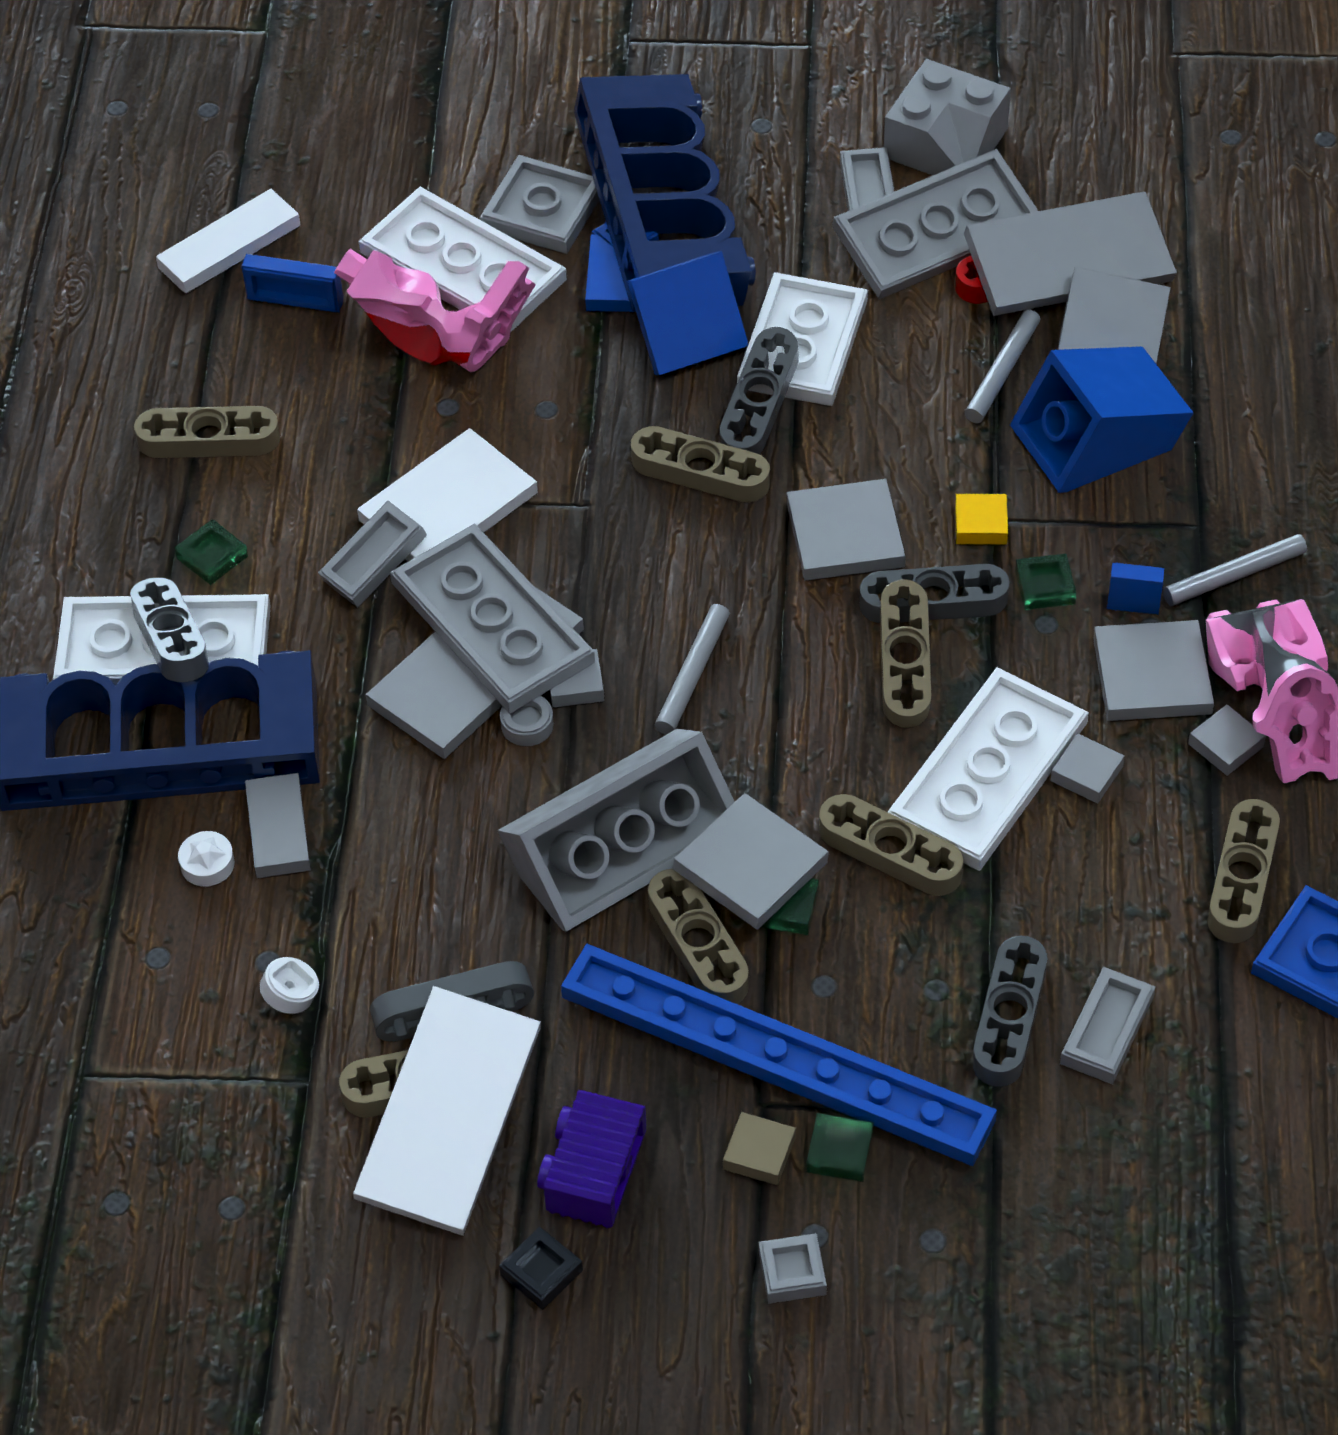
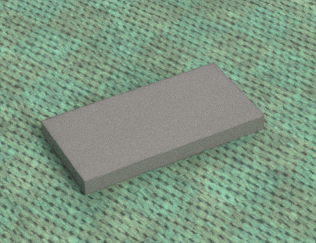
(923, 225)
(1032, 256)
(492, 618)
(438, 695)

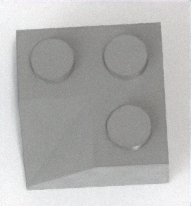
(945, 119)

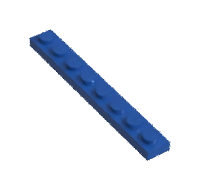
(780, 1054)

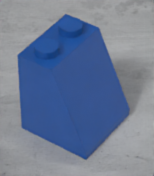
(1098, 414)

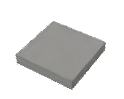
(542, 204)
(1113, 312)
(845, 529)
(1153, 670)
(750, 861)

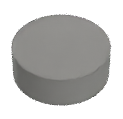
(529, 723)

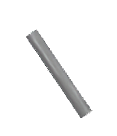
(1002, 366)
(1234, 569)
(692, 669)

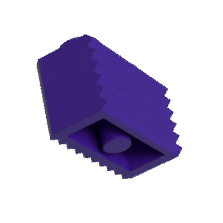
(593, 1157)

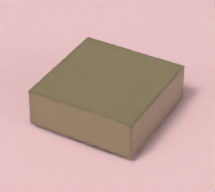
(759, 1148)

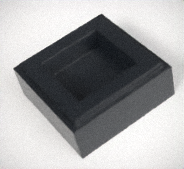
(541, 1268)

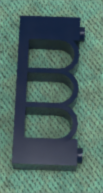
(668, 112)
(35, 708)

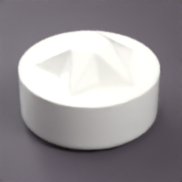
(206, 858)
(289, 985)

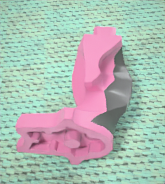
(1285, 656)

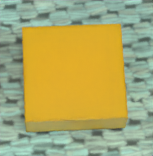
(981, 519)

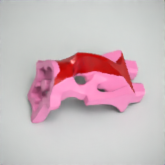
(411, 315)

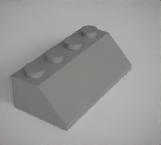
(617, 827)

